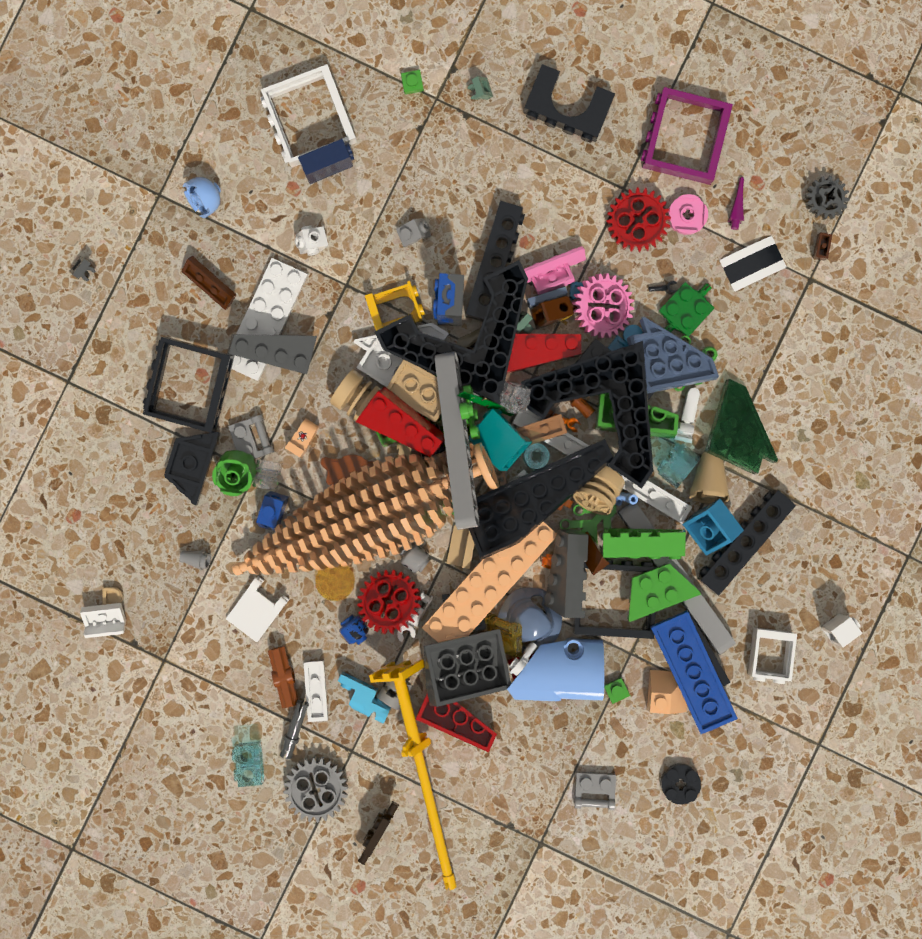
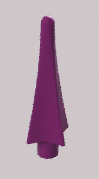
(737, 212)

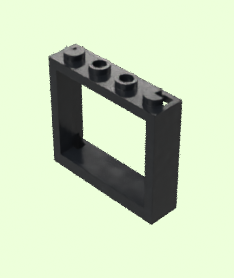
(154, 385)
(619, 631)

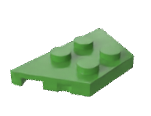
(658, 590)

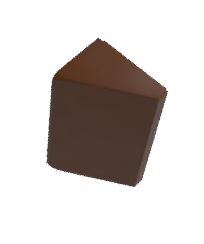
(595, 556)

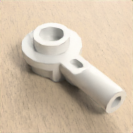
(518, 664)

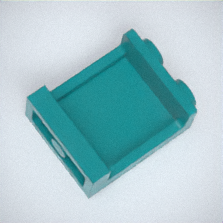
(500, 440)

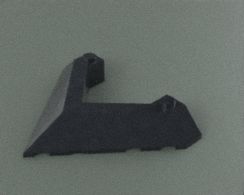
(488, 363)
(624, 378)

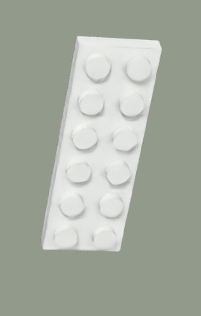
(269, 310)

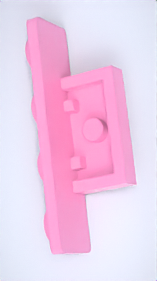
(555, 271)

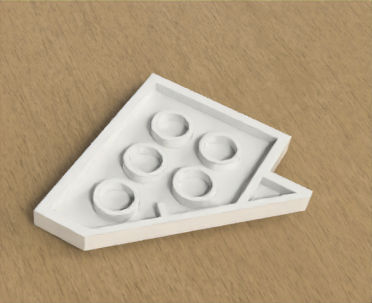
(383, 365)

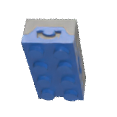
(448, 299)

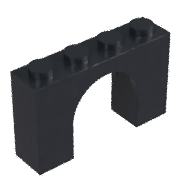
(541, 107)

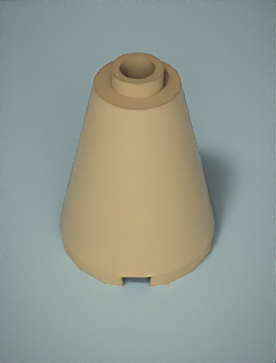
(709, 481)

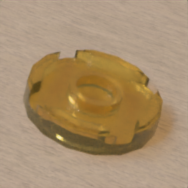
(335, 583)

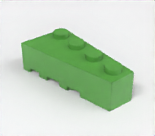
(661, 421)

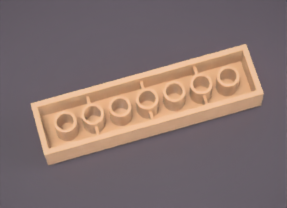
(486, 587)

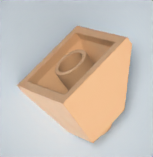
(664, 693)

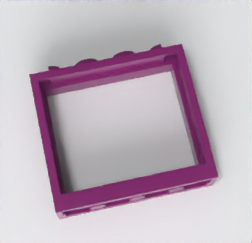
(656, 118)

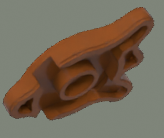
(343, 467)

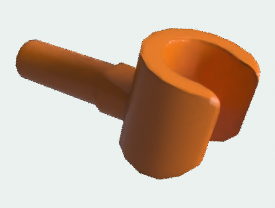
(570, 422)

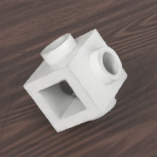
(311, 240)

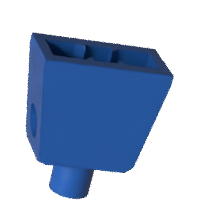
(272, 510)

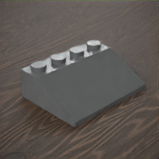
(465, 668)

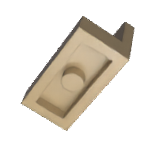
(461, 548)

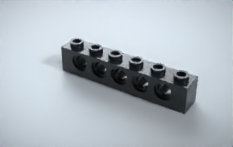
(505, 212)
(782, 508)

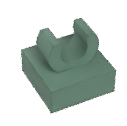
(481, 87)
(523, 323)

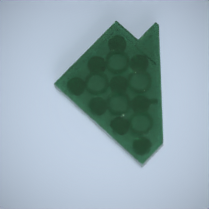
(738, 431)

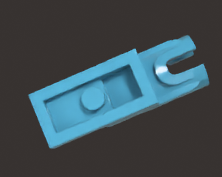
(364, 697)

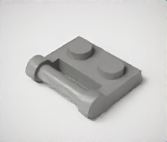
(244, 438)
(595, 784)

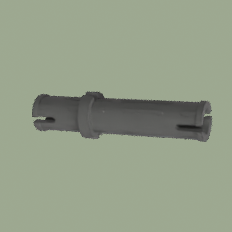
(291, 737)

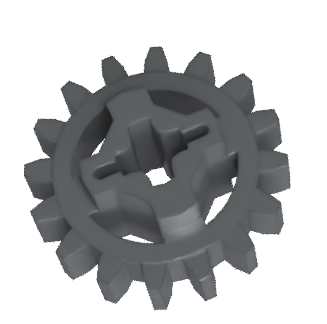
(834, 201)

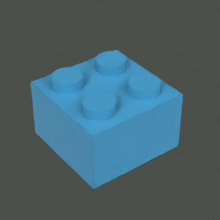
(713, 527)

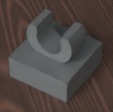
(80, 268)

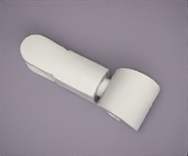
(685, 429)
(421, 611)

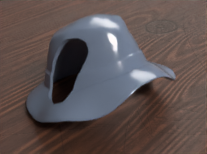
(533, 620)

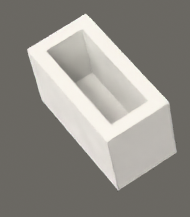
(842, 630)

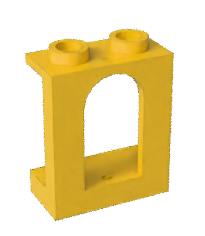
(401, 291)

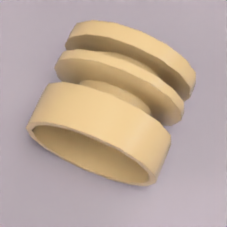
(353, 394)
(600, 492)

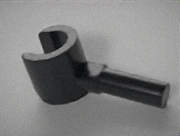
(666, 288)

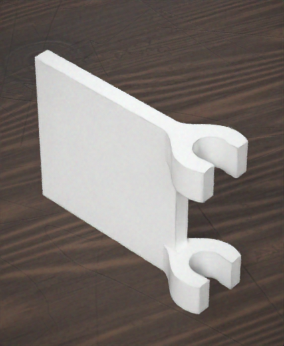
(255, 611)

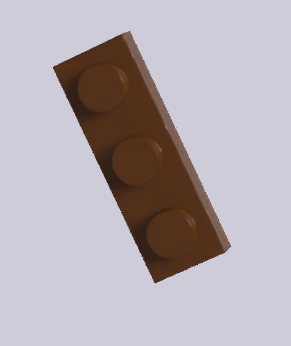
(208, 282)

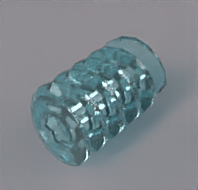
(536, 448)

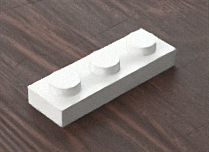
(316, 691)

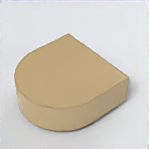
(112, 595)

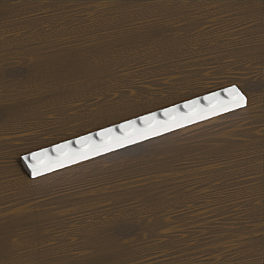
(649, 493)

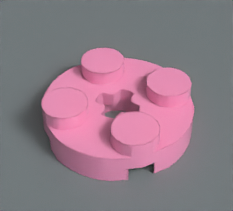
(695, 207)

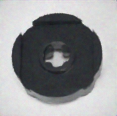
(688, 792)

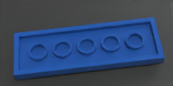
(694, 672)

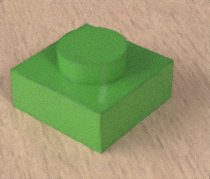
(412, 82)
(616, 690)

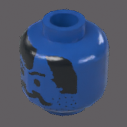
(354, 630)

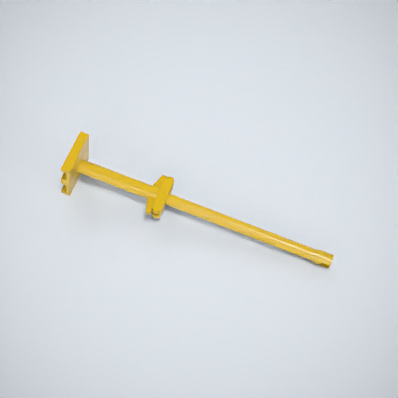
(413, 748)

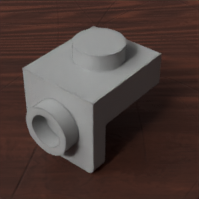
(413, 231)

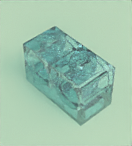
(254, 764)

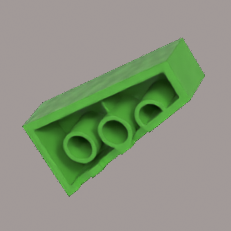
(644, 543)

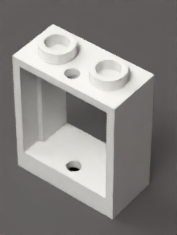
(790, 638)

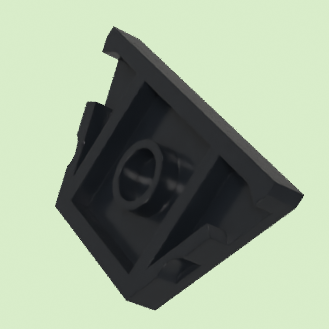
(191, 463)

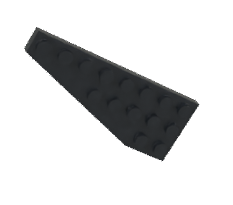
(524, 503)

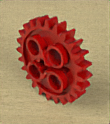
(625, 209)
(373, 595)

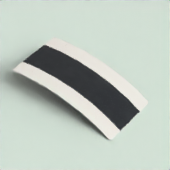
(752, 263)

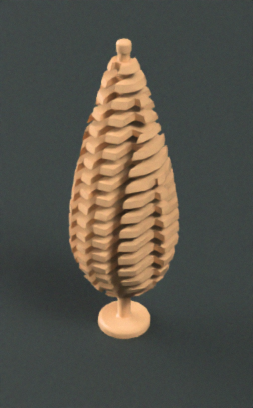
(363, 516)

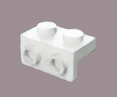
(103, 620)

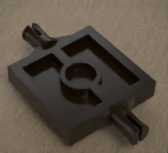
(372, 837)

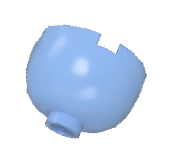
(202, 195)

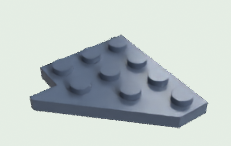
(671, 360)

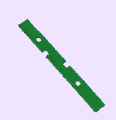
(477, 399)

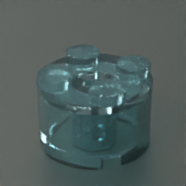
(679, 465)

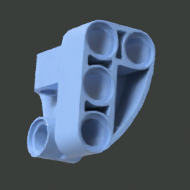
(561, 674)

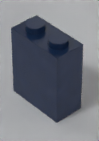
(326, 161)

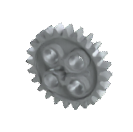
(333, 784)

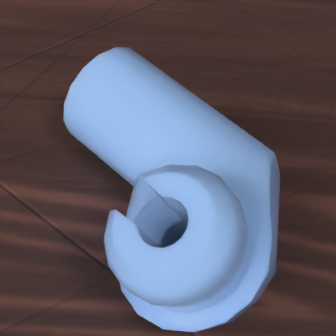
(627, 497)

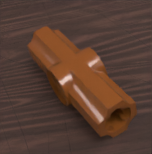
(283, 676)

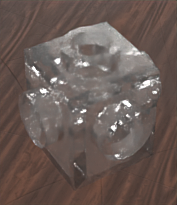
(515, 397)

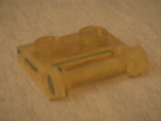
(511, 640)

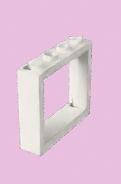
(294, 83)

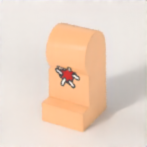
(302, 438)

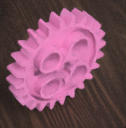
(604, 287)

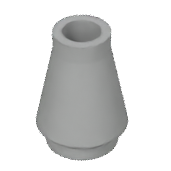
(197, 559)

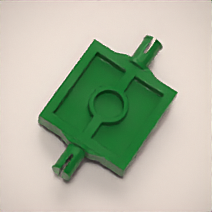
(686, 309)

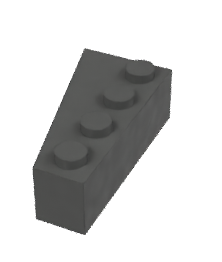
(282, 351)
(567, 574)

